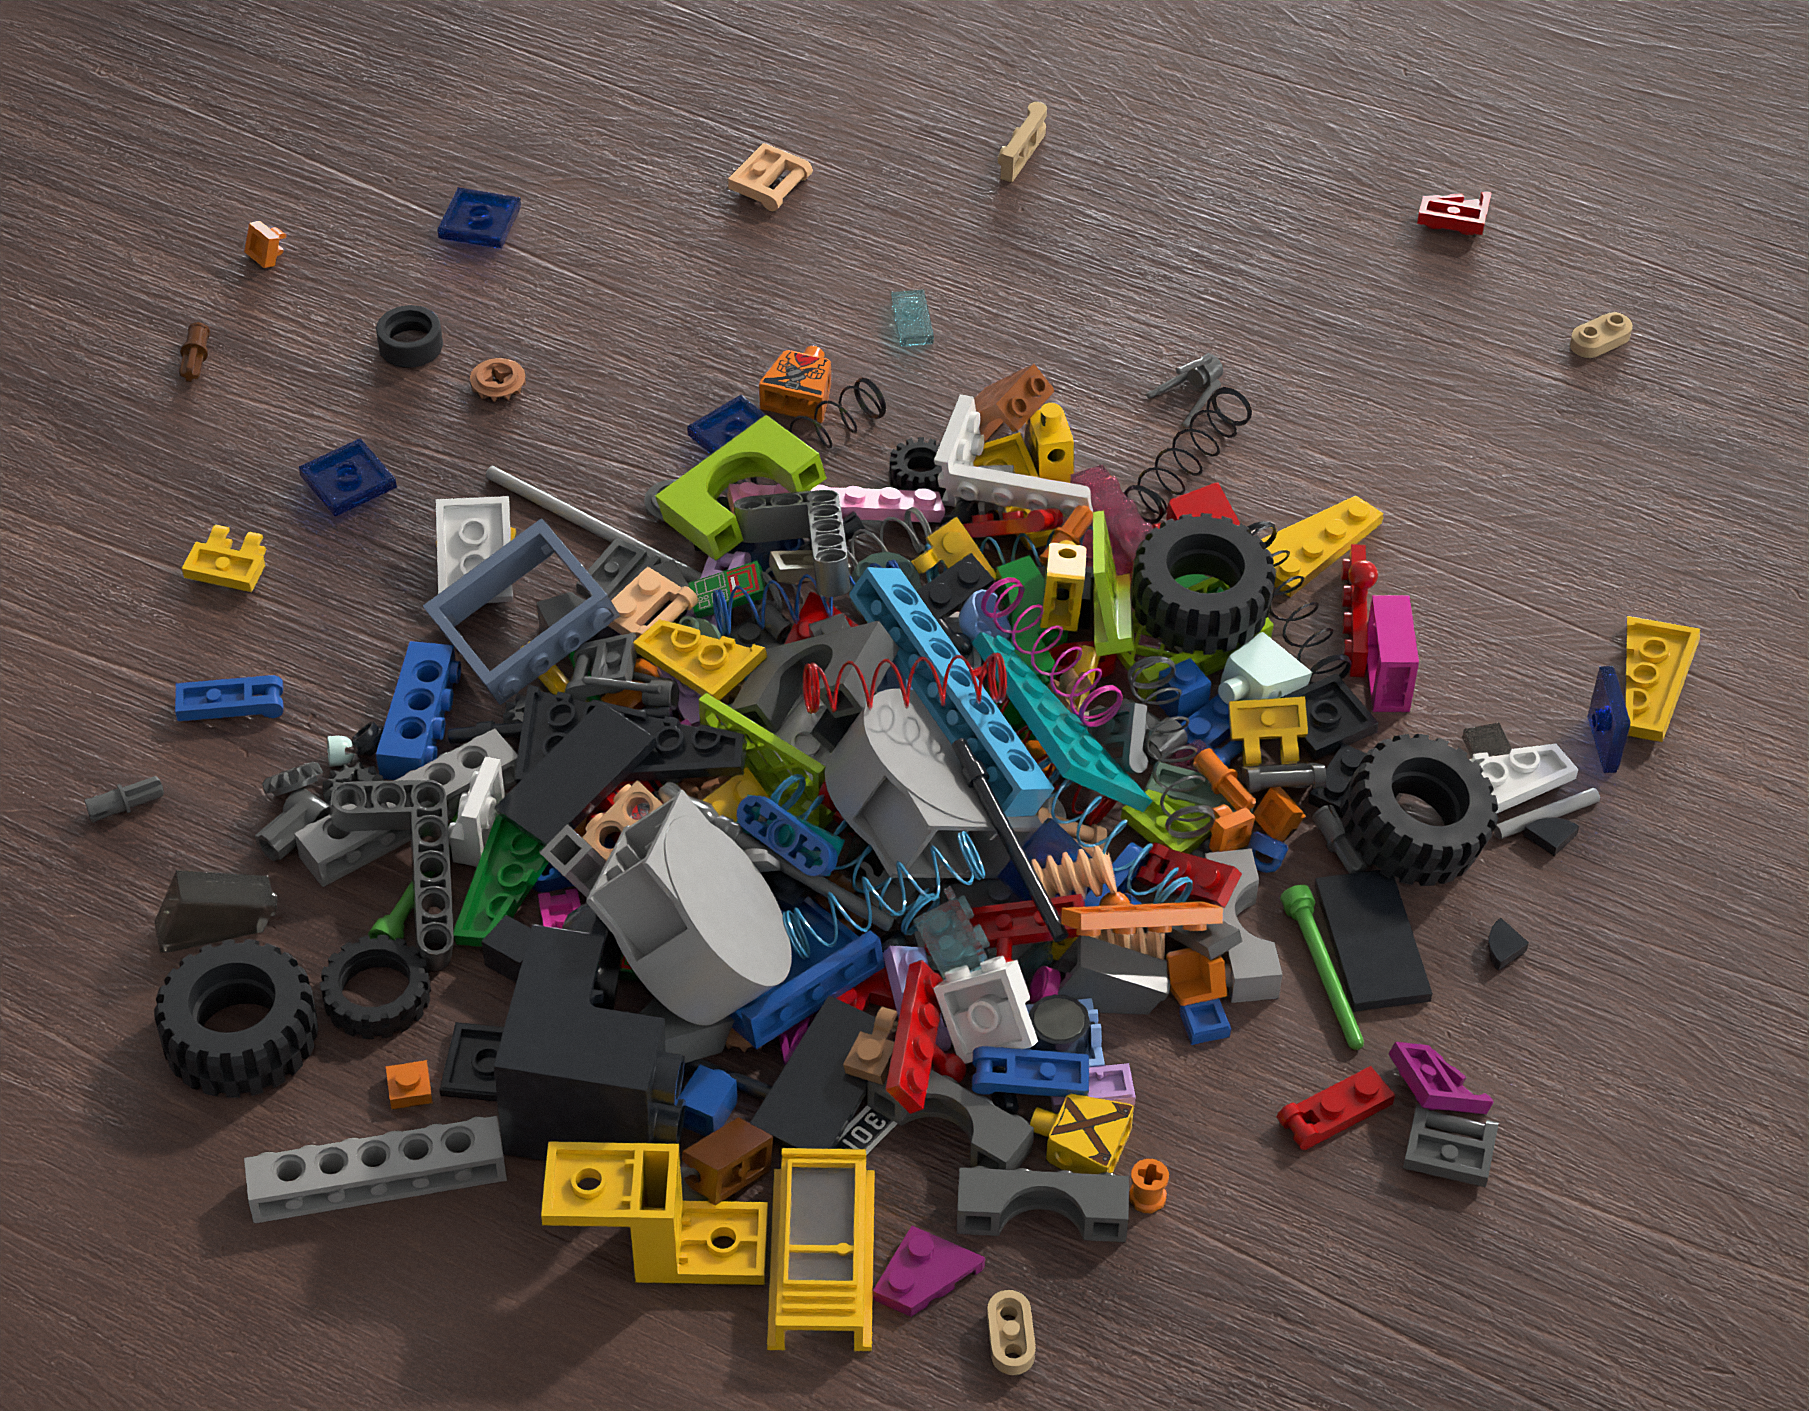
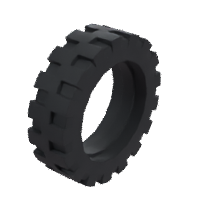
(385, 1018)

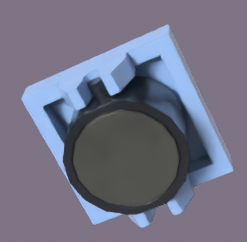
(1067, 1027)

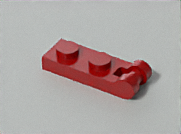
(1014, 523)
(1211, 879)
(1336, 1108)

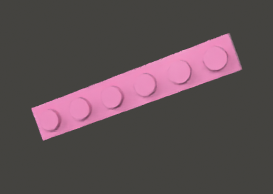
(866, 503)

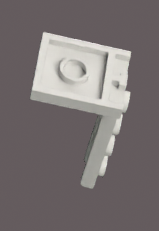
(964, 480)

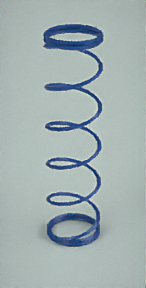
(723, 615)

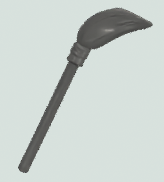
(745, 841)

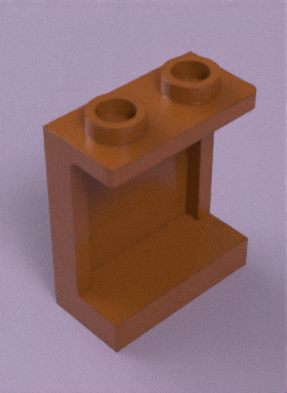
(1012, 400)

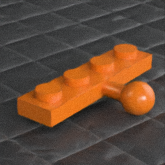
(1124, 918)

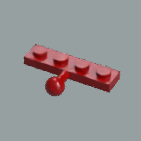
(1360, 577)
(1019, 923)
(915, 1041)

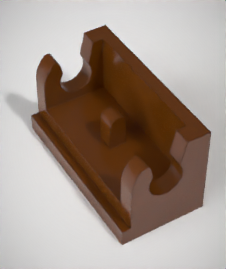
(728, 1159)

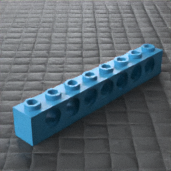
(1013, 773)

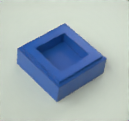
(1205, 1021)

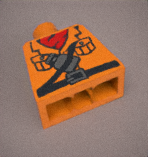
(797, 384)

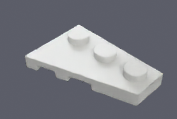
(1526, 773)

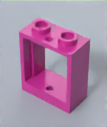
(1391, 653)

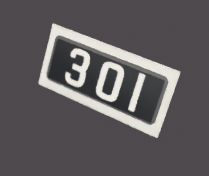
(865, 1130)

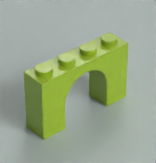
(758, 451)

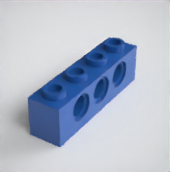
(418, 709)

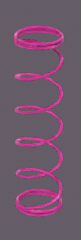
(1111, 711)

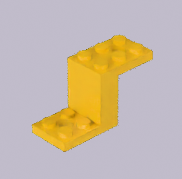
(644, 1192)

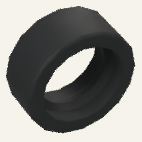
(411, 353)

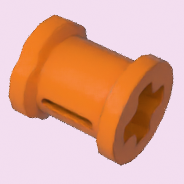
(1148, 1185)

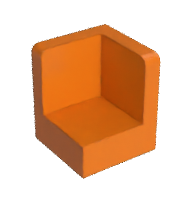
(1195, 976)

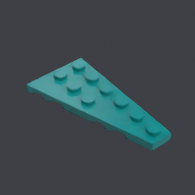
(1059, 731)

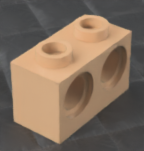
(618, 816)

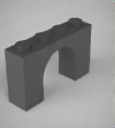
(779, 678)

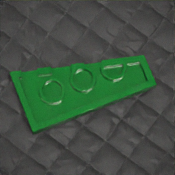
(500, 883)

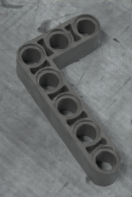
(798, 516)
(424, 855)

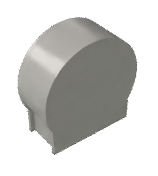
(906, 792)
(692, 914)

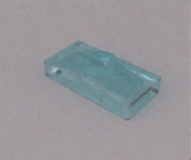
(912, 317)

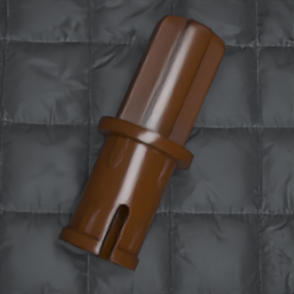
(194, 351)

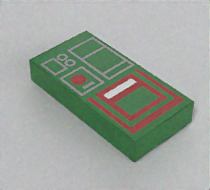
(746, 576)

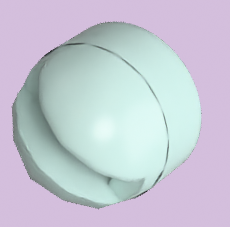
(336, 750)

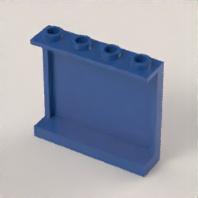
(811, 980)

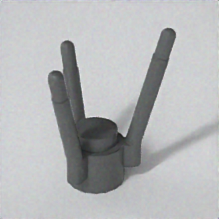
(1200, 373)
(655, 690)

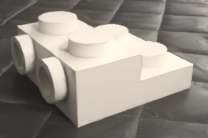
(476, 813)
(986, 1007)

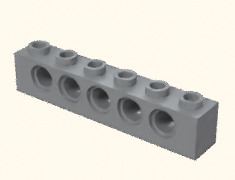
(335, 852)
(359, 1183)

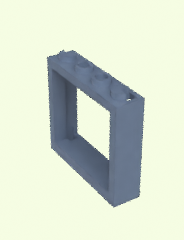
(495, 576)

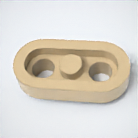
(1601, 335)
(1011, 1335)

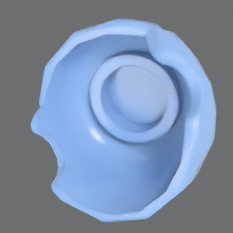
(973, 620)

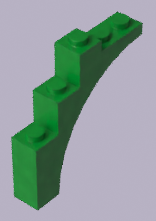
(1029, 575)

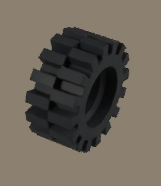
(913, 456)

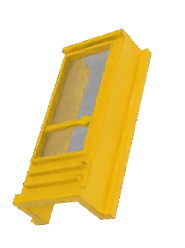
(822, 1245)

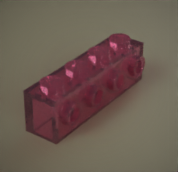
(1122, 518)

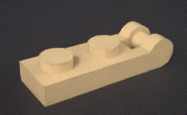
(1023, 142)

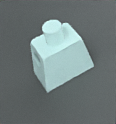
(1261, 672)

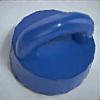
(1270, 847)

